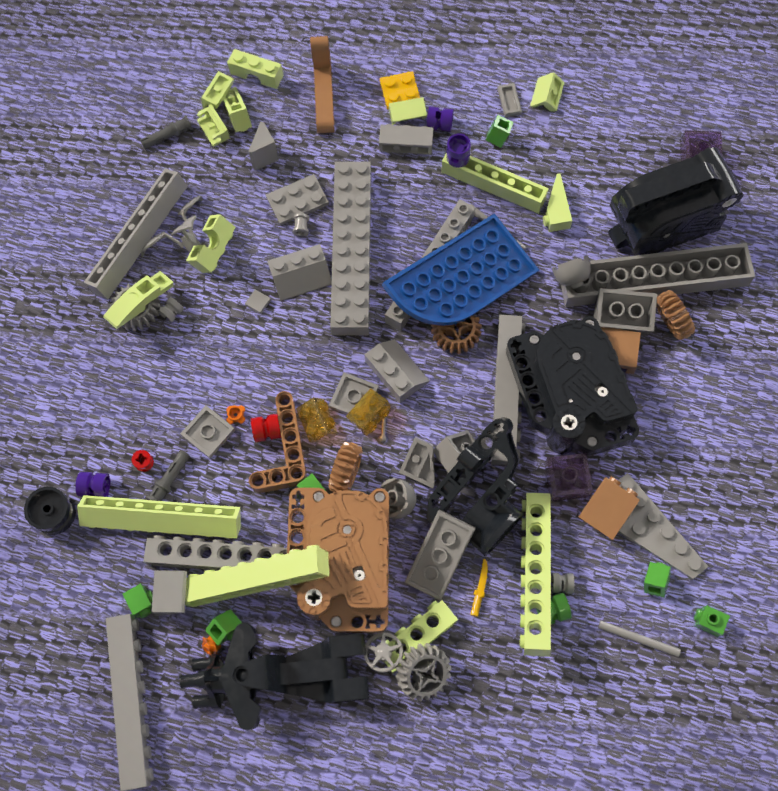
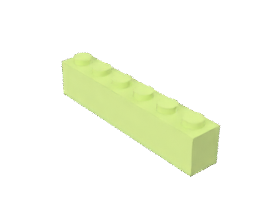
(499, 183)

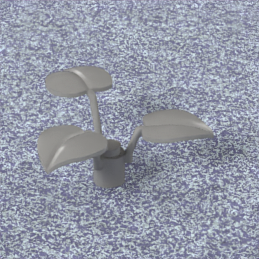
(189, 239)

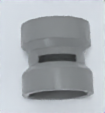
(171, 309)
(563, 583)

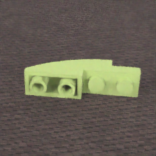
(136, 298)

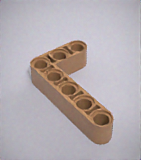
(323, 84)
(290, 448)

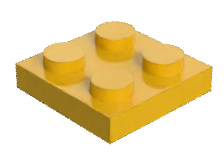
(399, 88)

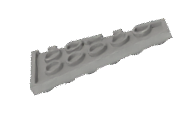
(656, 534)

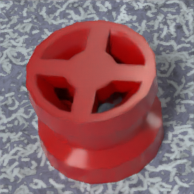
(146, 463)

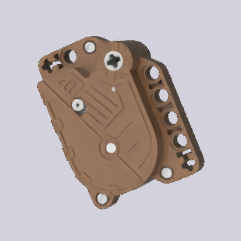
(357, 542)

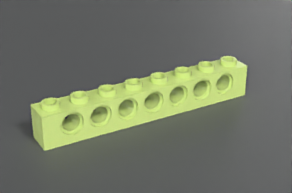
(536, 644)

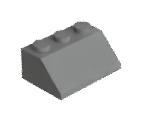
(300, 272)
(626, 310)
(395, 369)

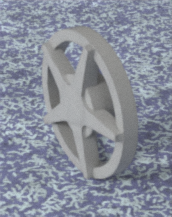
(383, 652)

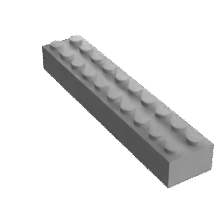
(351, 249)
(658, 272)

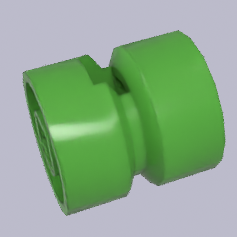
(559, 608)

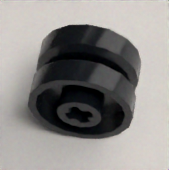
(49, 510)

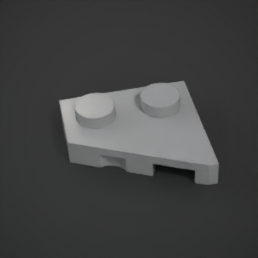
(420, 462)

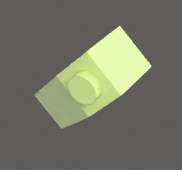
(237, 110)
(558, 212)

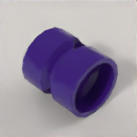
(445, 117)
(458, 150)
(92, 484)

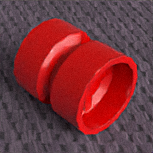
(265, 428)

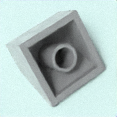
(451, 447)

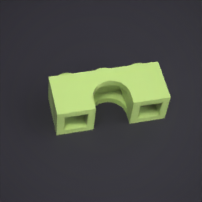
(266, 71)
(219, 233)

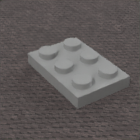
(298, 197)

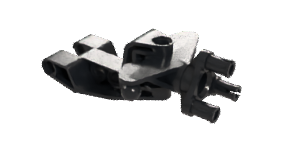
(311, 673)

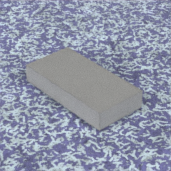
(509, 100)

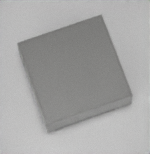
(257, 301)

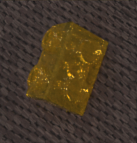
(369, 412)
(316, 419)

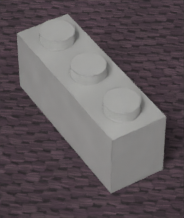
(406, 139)

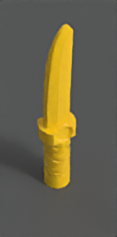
(479, 593)

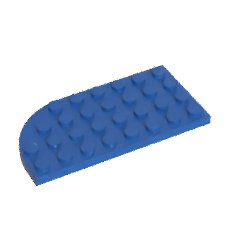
(462, 275)

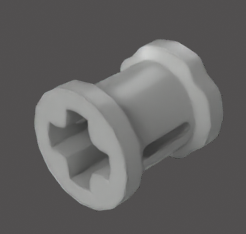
(300, 224)

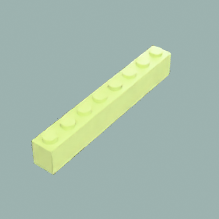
(159, 516)
(257, 576)

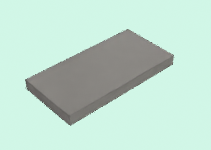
(439, 555)

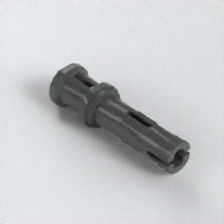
(174, 129)
(163, 485)

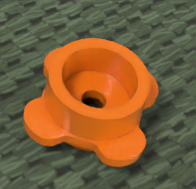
(231, 410)
(210, 646)

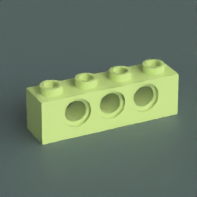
(437, 610)

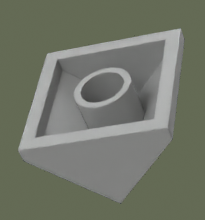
(263, 148)
(169, 592)

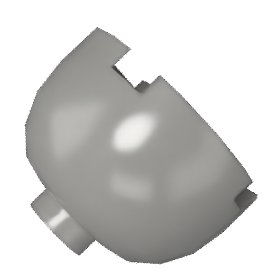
(573, 272)
(401, 497)

